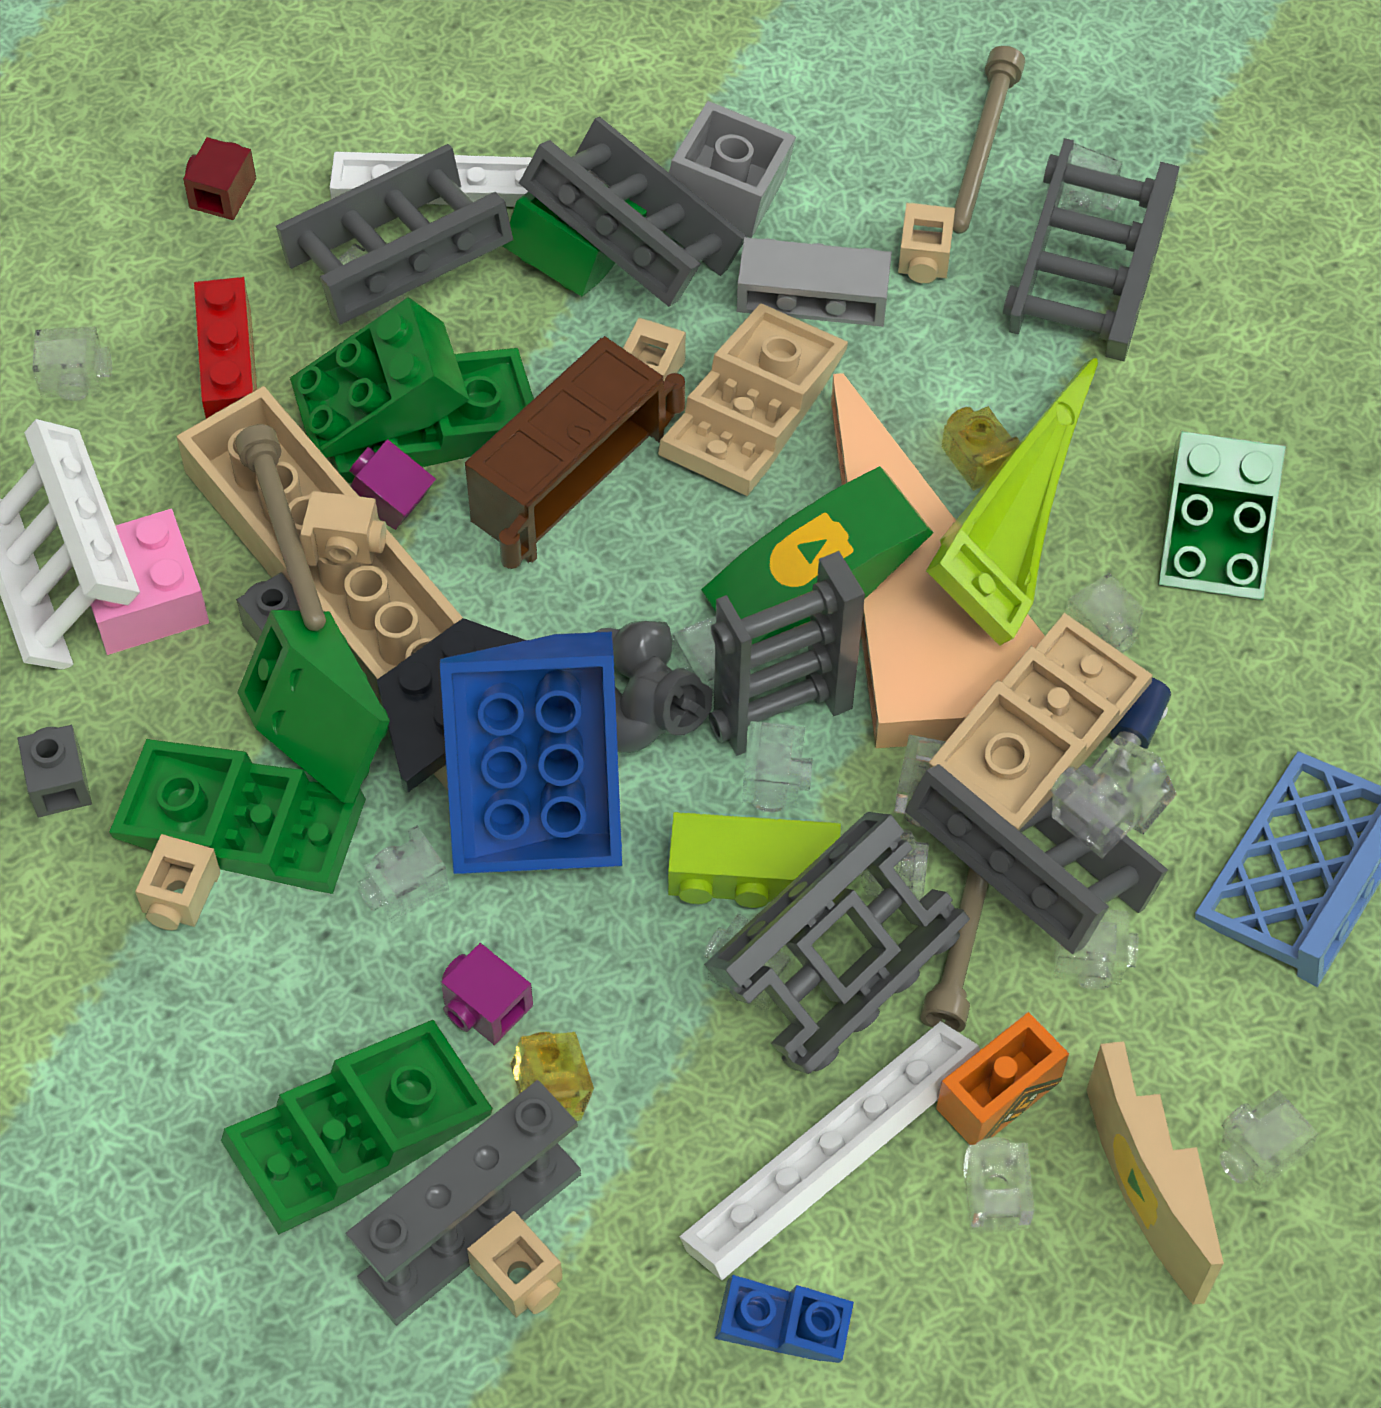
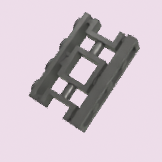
(808, 911)

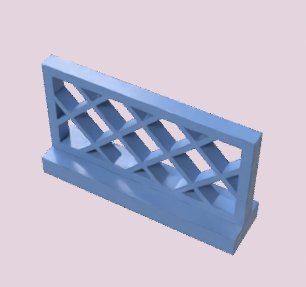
(1346, 894)

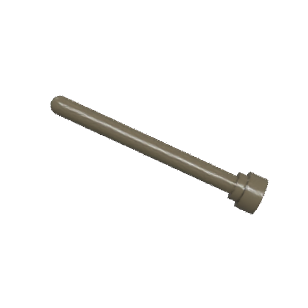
(1002, 70)
(260, 452)
(948, 997)

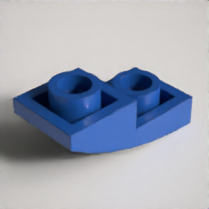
(784, 1321)

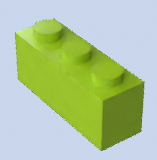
(741, 856)

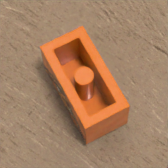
(1002, 1080)

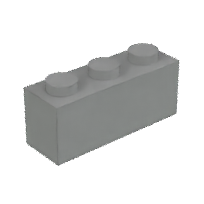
(814, 281)

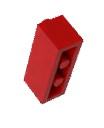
(224, 342)

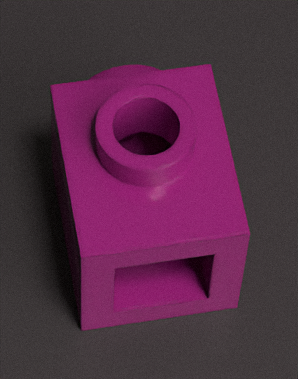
(392, 481)
(485, 994)

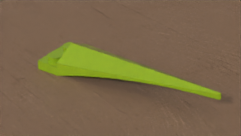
(997, 542)

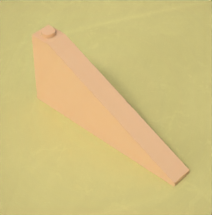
(919, 645)

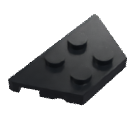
(414, 698)

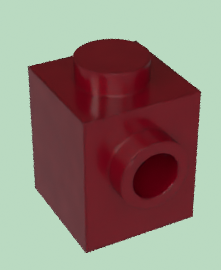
(219, 178)

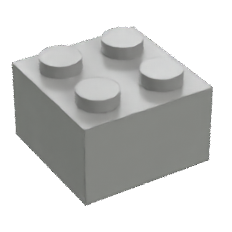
(733, 164)

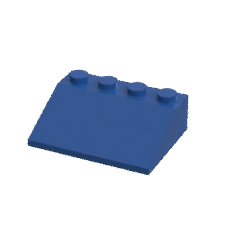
(533, 755)

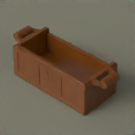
(566, 445)

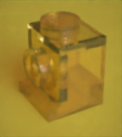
(977, 444)
(558, 1065)

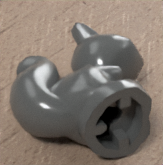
(655, 697)

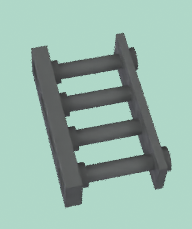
(619, 229)
(407, 261)
(1126, 282)
(829, 663)
(1025, 873)
(424, 1229)

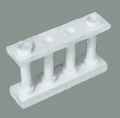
(88, 546)

